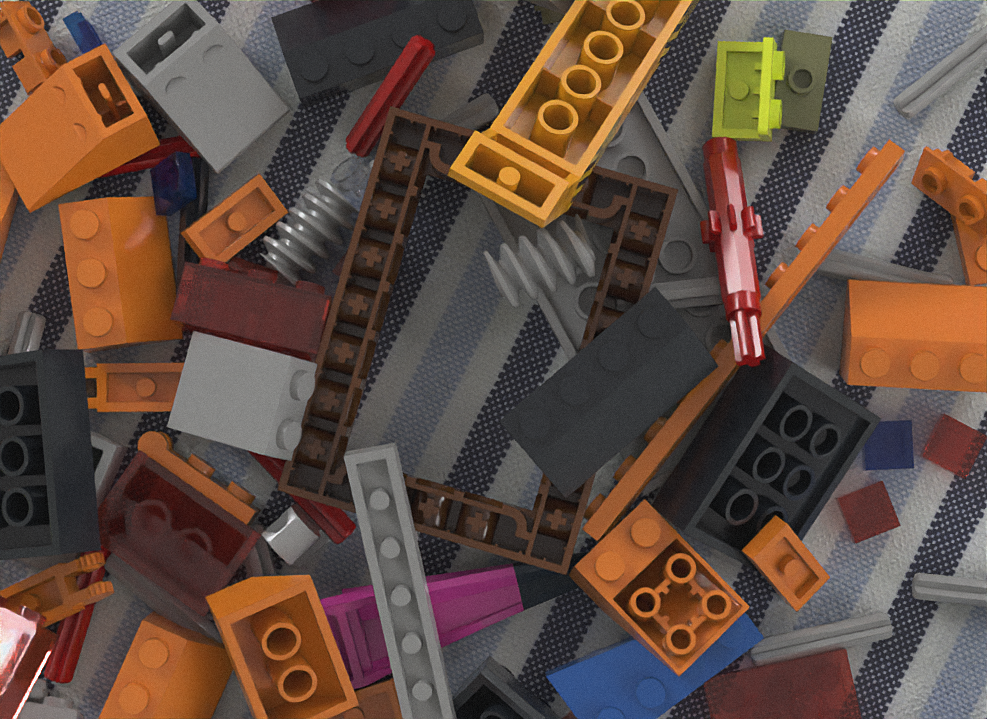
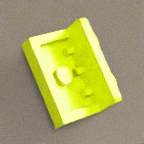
(746, 90)

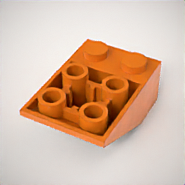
(74, 129)
(658, 588)

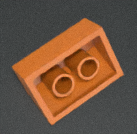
(119, 272)
(915, 335)
(282, 648)
(169, 674)

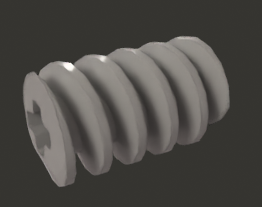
(309, 232)
(542, 262)

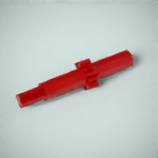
(732, 236)

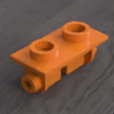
(24, 31)
(952, 187)

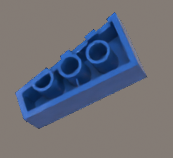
(634, 684)

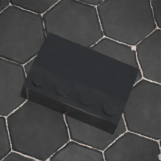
(763, 452)
(46, 456)

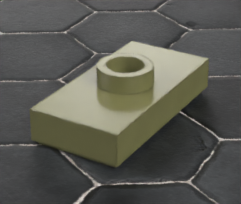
(803, 80)

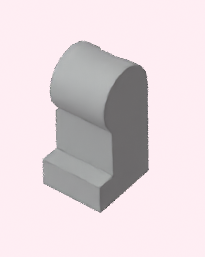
(295, 536)

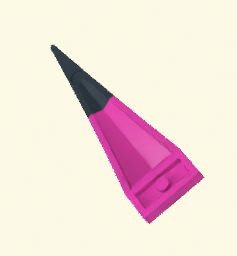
(460, 604)

